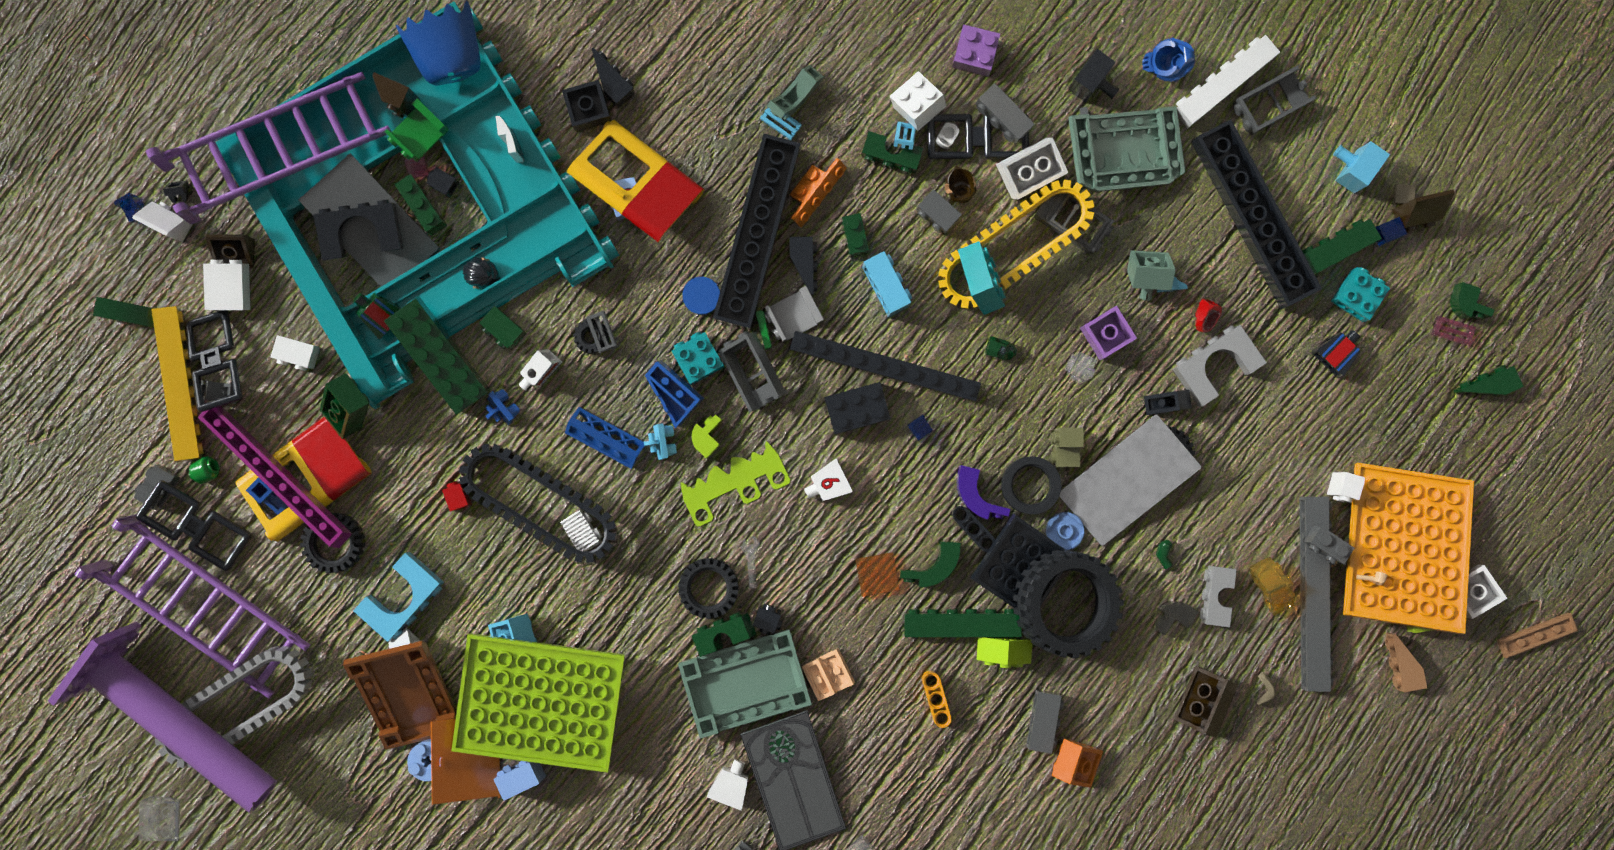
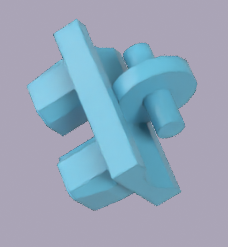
(659, 441)

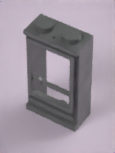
(1291, 88)
(1050, 209)
(763, 395)

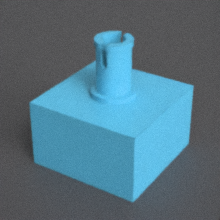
(1360, 166)

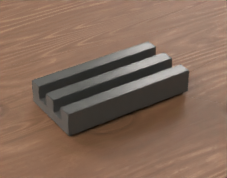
(607, 347)

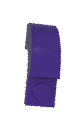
(968, 493)

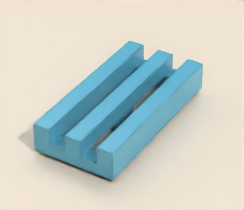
(767, 112)
(903, 141)

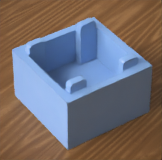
(518, 778)

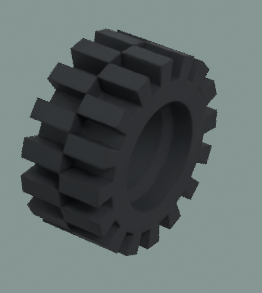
(580, 340)

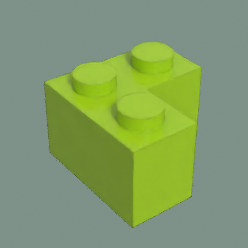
(1004, 651)

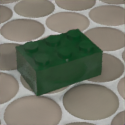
(344, 405)

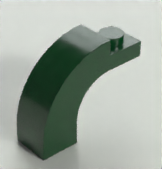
(943, 567)

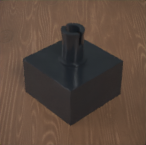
(1093, 77)

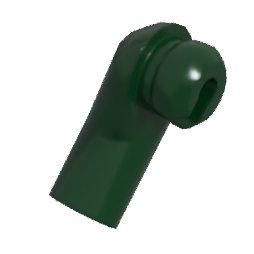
(1162, 553)

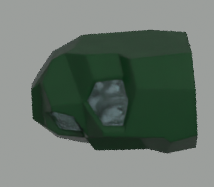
(1000, 349)

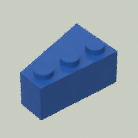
(674, 392)

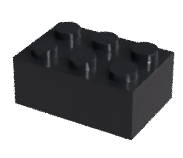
(857, 408)

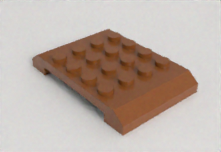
(402, 692)

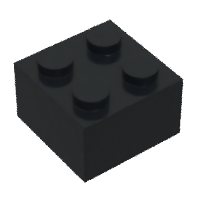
(586, 105)

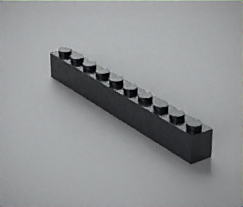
(885, 365)

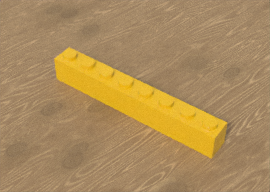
(176, 384)

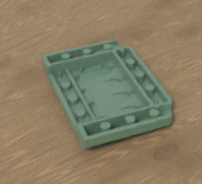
(1127, 149)

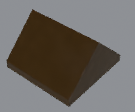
(231, 247)

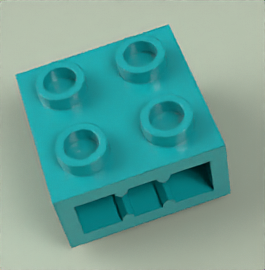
(1360, 294)
(697, 358)

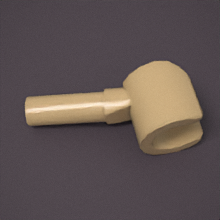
(1379, 578)

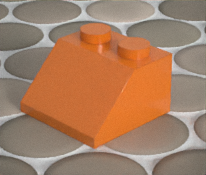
(1077, 763)

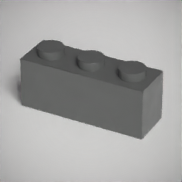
(1004, 114)
(1044, 721)

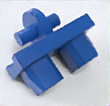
(496, 400)

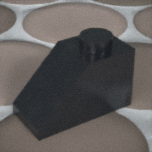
(1167, 402)

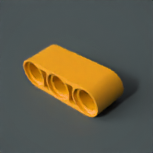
(942, 706)

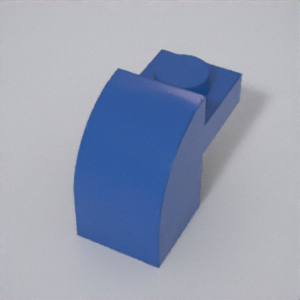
(263, 493)

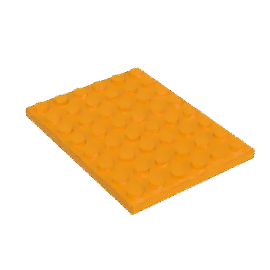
(1421, 538)

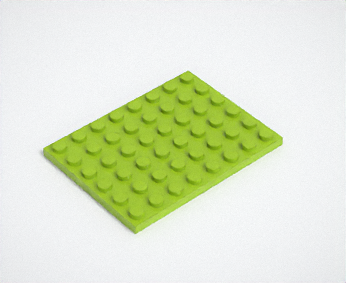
(538, 702)

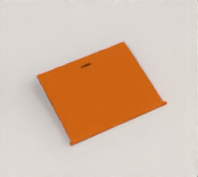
(460, 774)

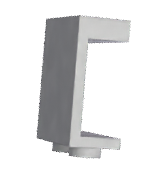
(793, 314)

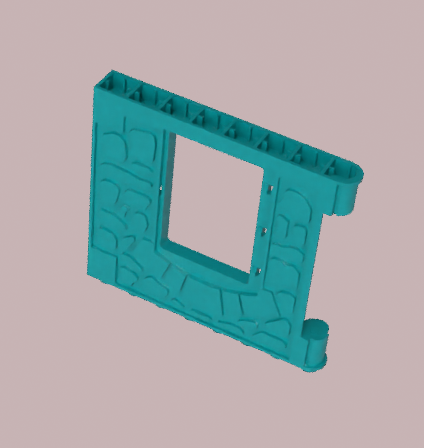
(528, 205)

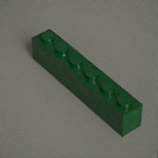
(961, 623)

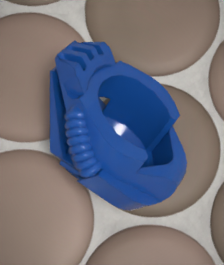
(1170, 60)

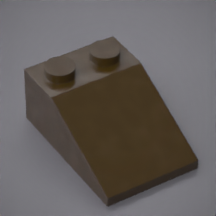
(1423, 210)

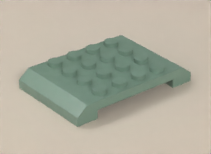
(744, 683)

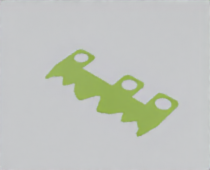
(741, 475)

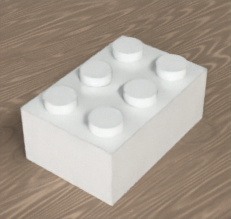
(1032, 168)

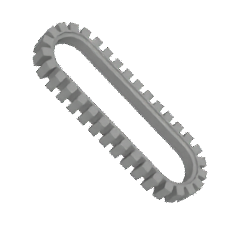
(273, 654)

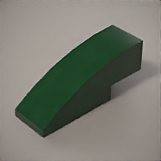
(123, 312)

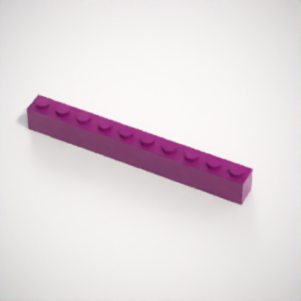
(276, 476)

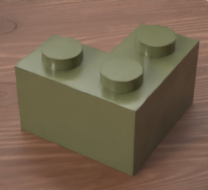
(1067, 446)

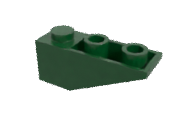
(1498, 383)

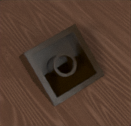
(395, 96)

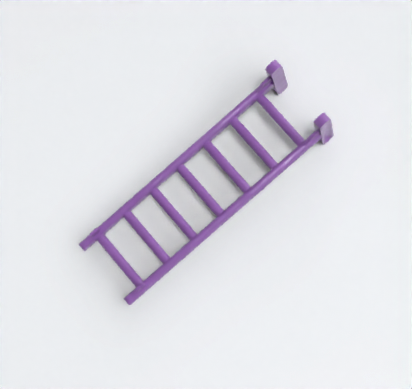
(191, 214)
(101, 569)

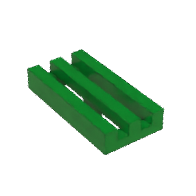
(764, 330)

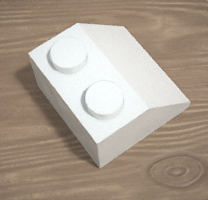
(163, 220)

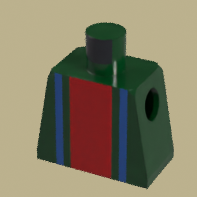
(374, 312)

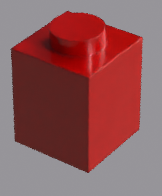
(456, 497)

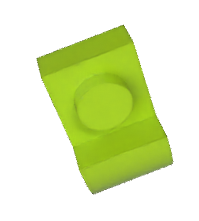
(702, 440)

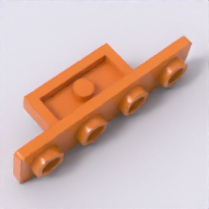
(814, 188)

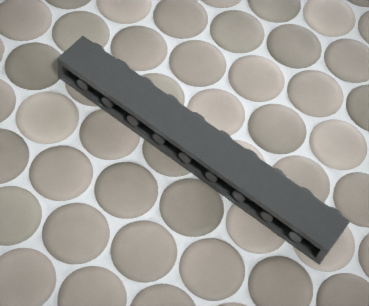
(1315, 600)

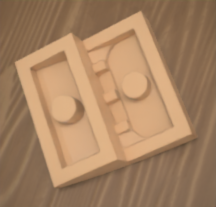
(828, 674)

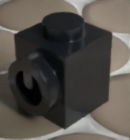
(768, 619)

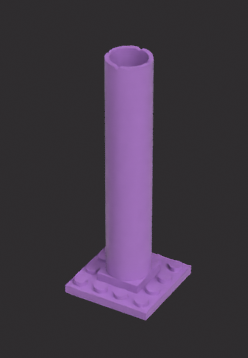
(163, 717)

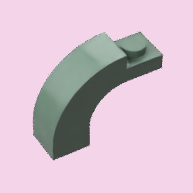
(796, 93)

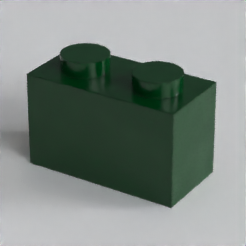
(855, 235)
(502, 328)

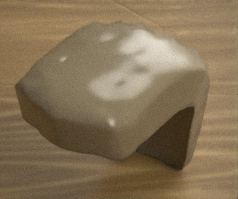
(1270, 693)

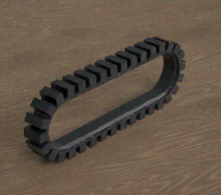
(526, 468)

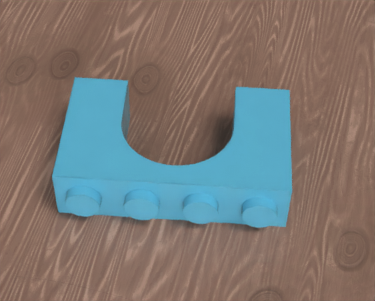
(424, 586)

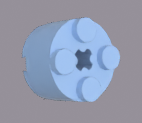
(418, 763)

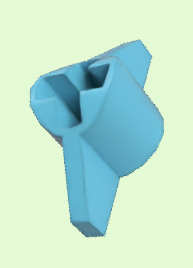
(1177, 285)

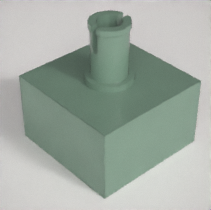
(1150, 271)

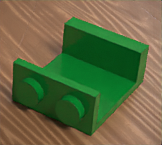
(417, 132)

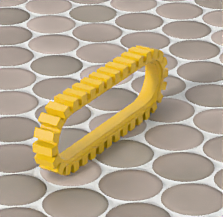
(1007, 223)

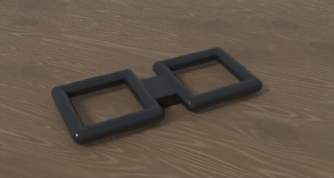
(973, 138)
(212, 360)
(193, 525)

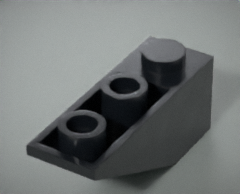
(614, 85)
(802, 258)

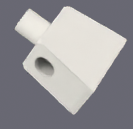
(730, 786)

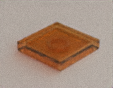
(877, 574)

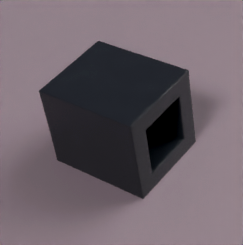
(442, 182)

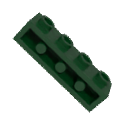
(1343, 245)

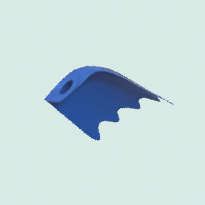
(443, 45)

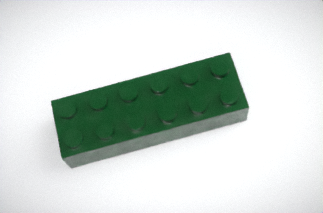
(437, 355)

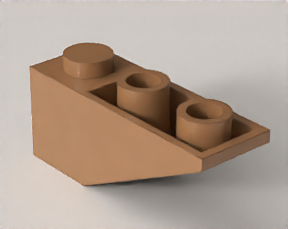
(1406, 669)

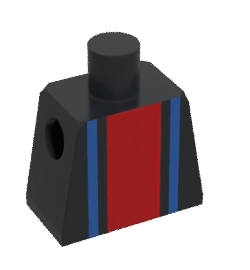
(1338, 352)

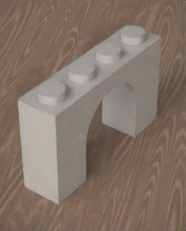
(1192, 370)

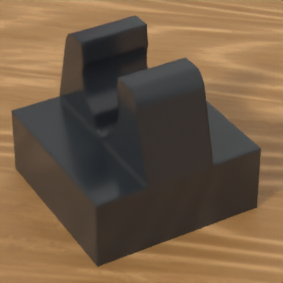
(176, 188)

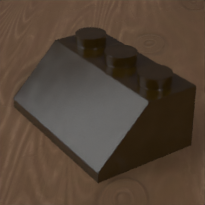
(1205, 702)

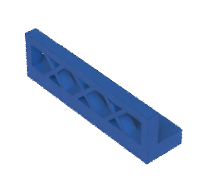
(602, 440)

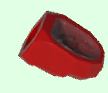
(1207, 315)

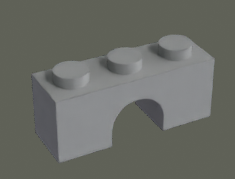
(1216, 579)

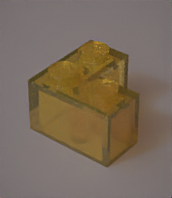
(1275, 586)

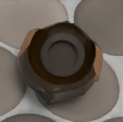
(960, 185)

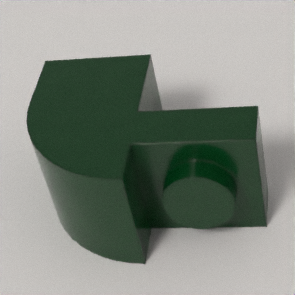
(1465, 305)

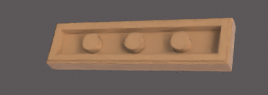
(1537, 635)

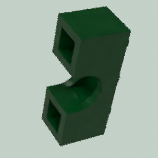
(875, 150)
(420, 205)
(738, 628)

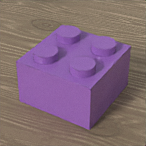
(976, 50)
(1108, 333)

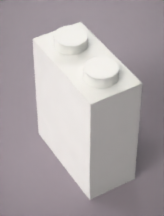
(226, 285)

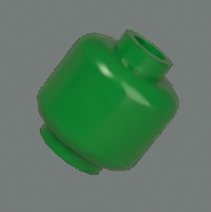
(204, 470)

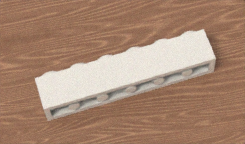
(1226, 81)

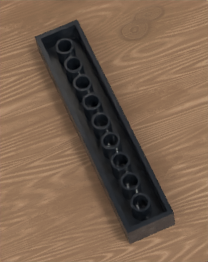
(1256, 214)
(757, 232)

